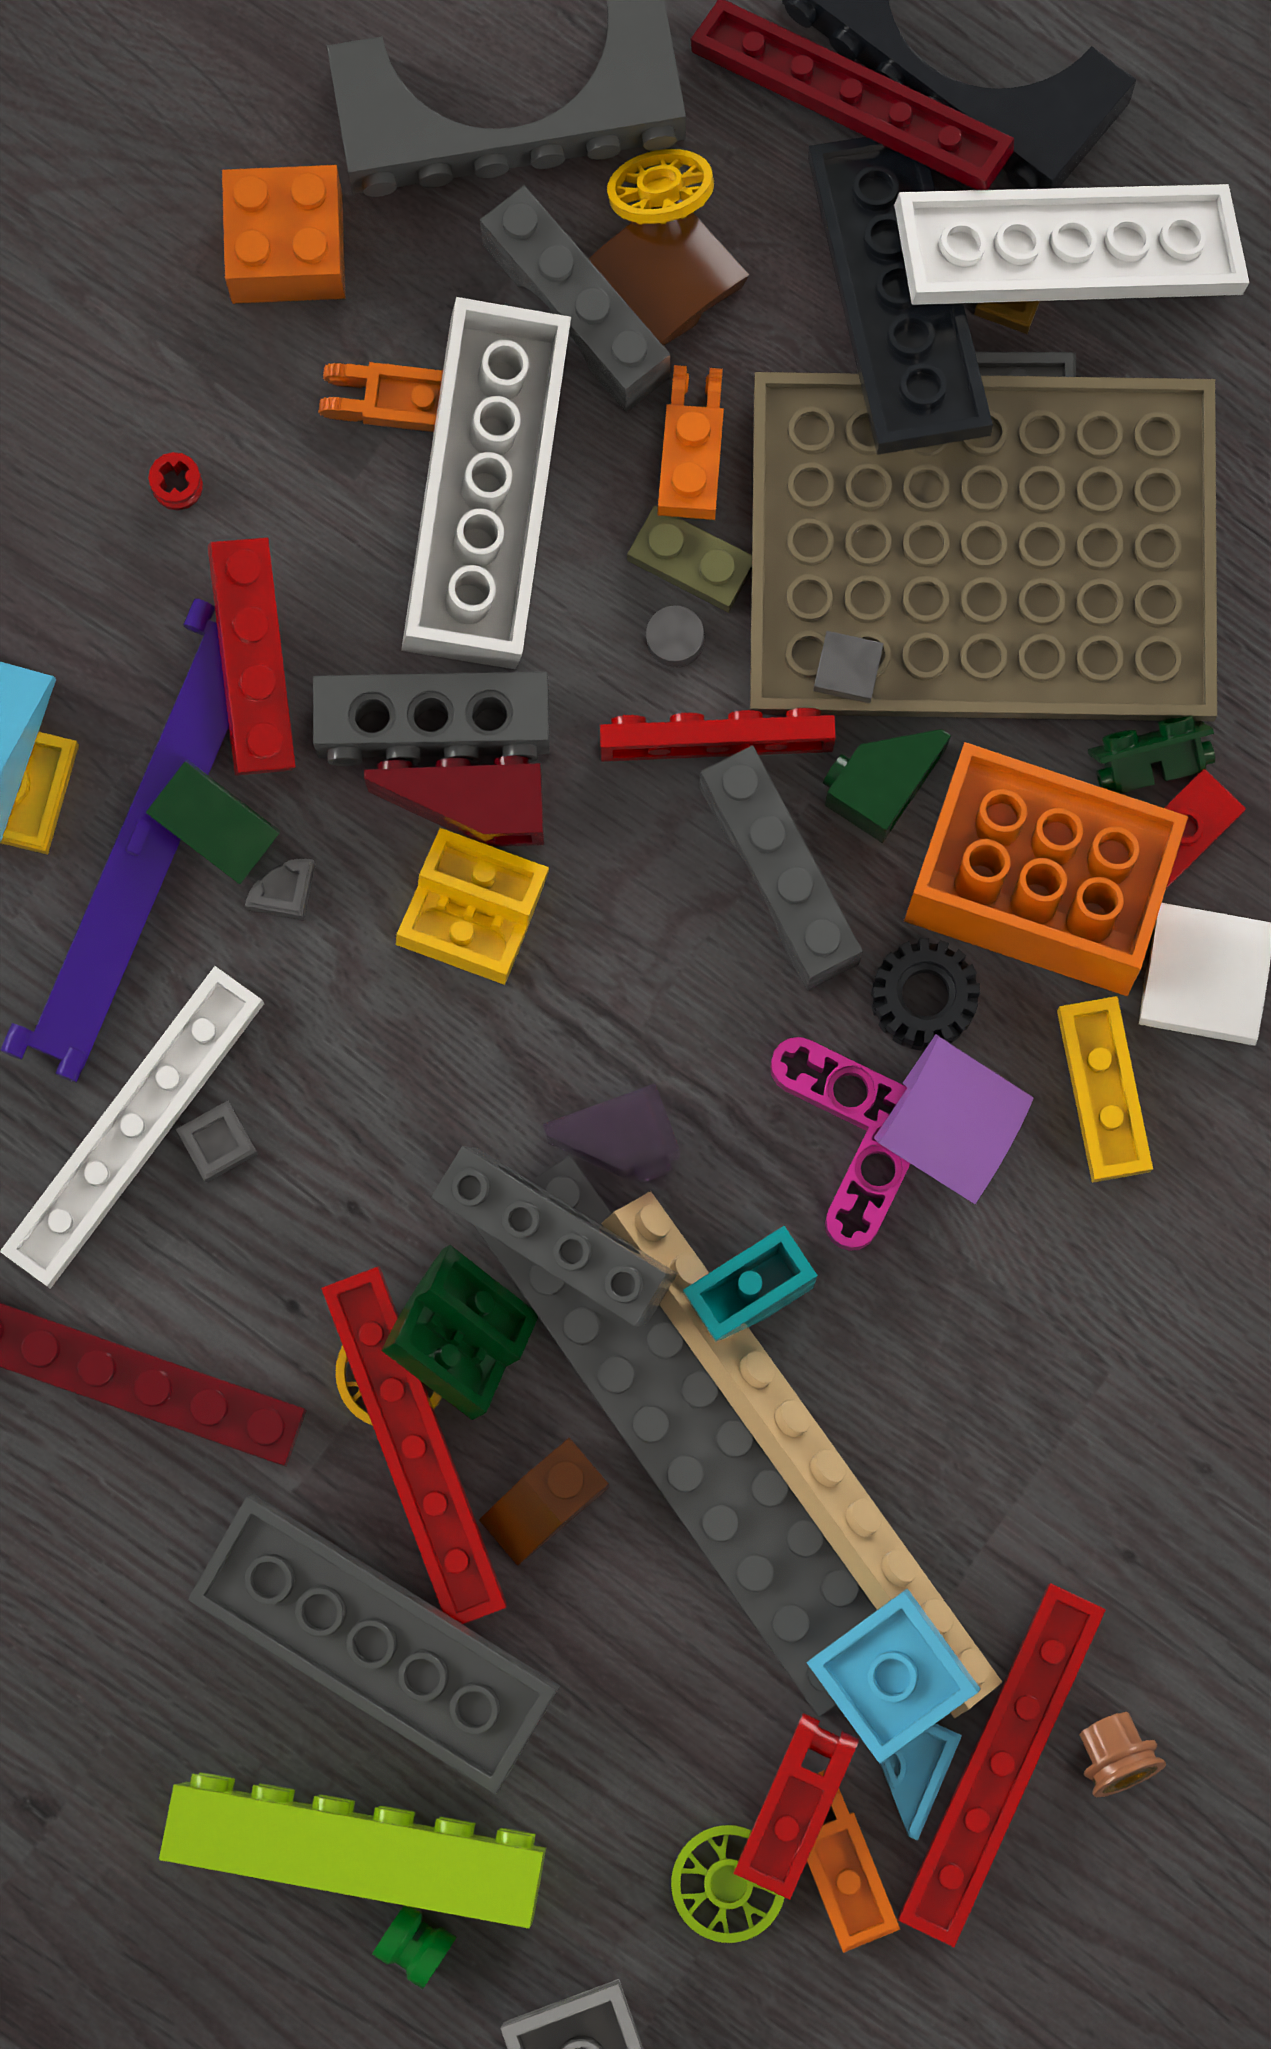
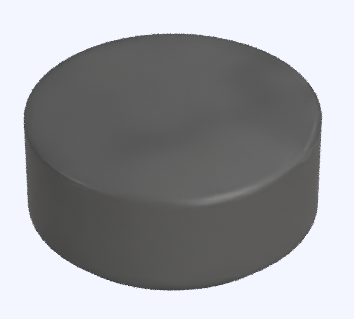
(675, 636)

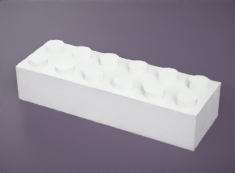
(486, 483)

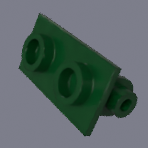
(1174, 745)

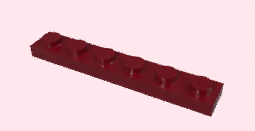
(852, 95)
(148, 1386)

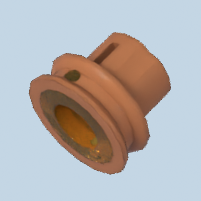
(1118, 1755)

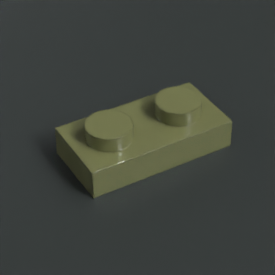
(691, 559)

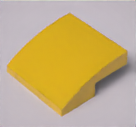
(472, 906)

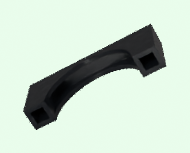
(1050, 120)

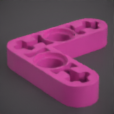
(802, 1089)

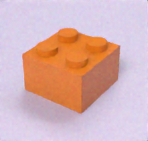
(283, 234)

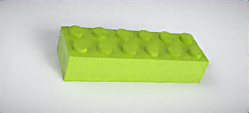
(353, 1852)

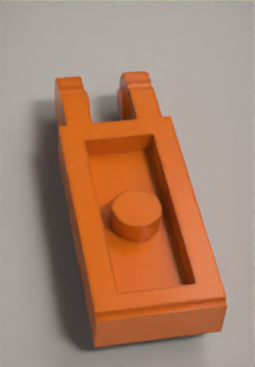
(393, 395)
(691, 450)
(849, 1881)

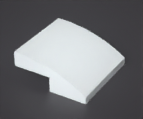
(1207, 974)

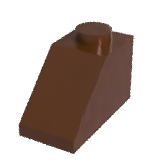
(544, 1501)

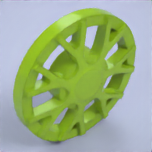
(721, 1888)

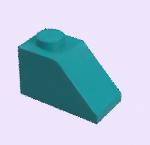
(752, 1285)

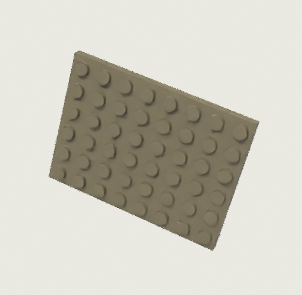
(999, 570)

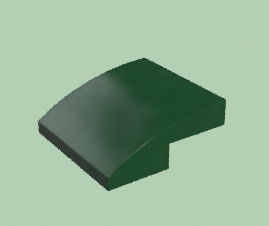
(460, 1332)

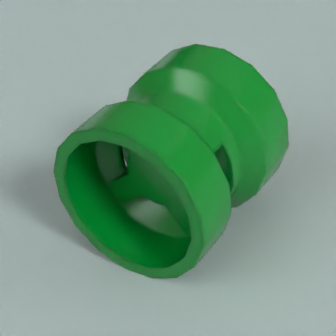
(414, 1945)

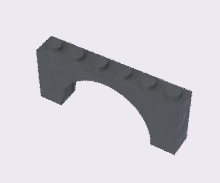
(402, 142)

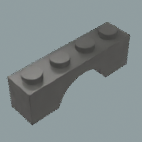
(549, 264)
(782, 866)

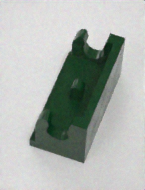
(213, 821)

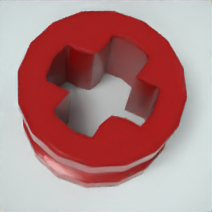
(175, 462)

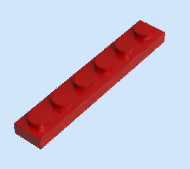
(414, 1451)
(1001, 1765)

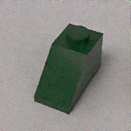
(883, 779)

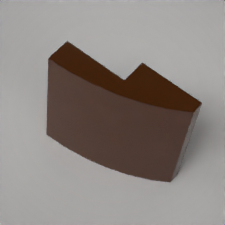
(669, 273)

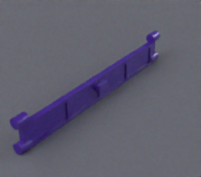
(132, 869)

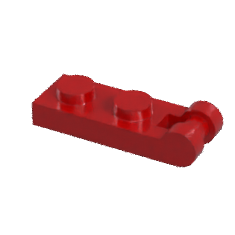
(795, 1809)

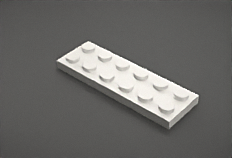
(1070, 244)

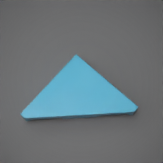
(917, 1774)

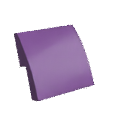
(955, 1119)

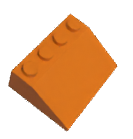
(1046, 869)

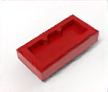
(1209, 813)

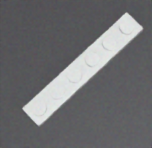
(132, 1127)

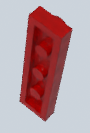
(251, 656)
(694, 737)

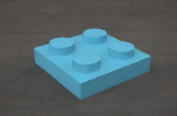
(893, 1676)

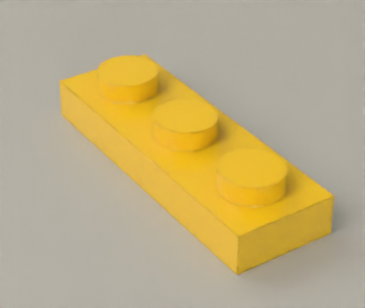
(1104, 1089)

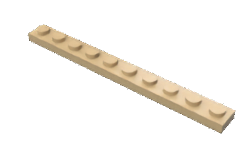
(796, 1442)

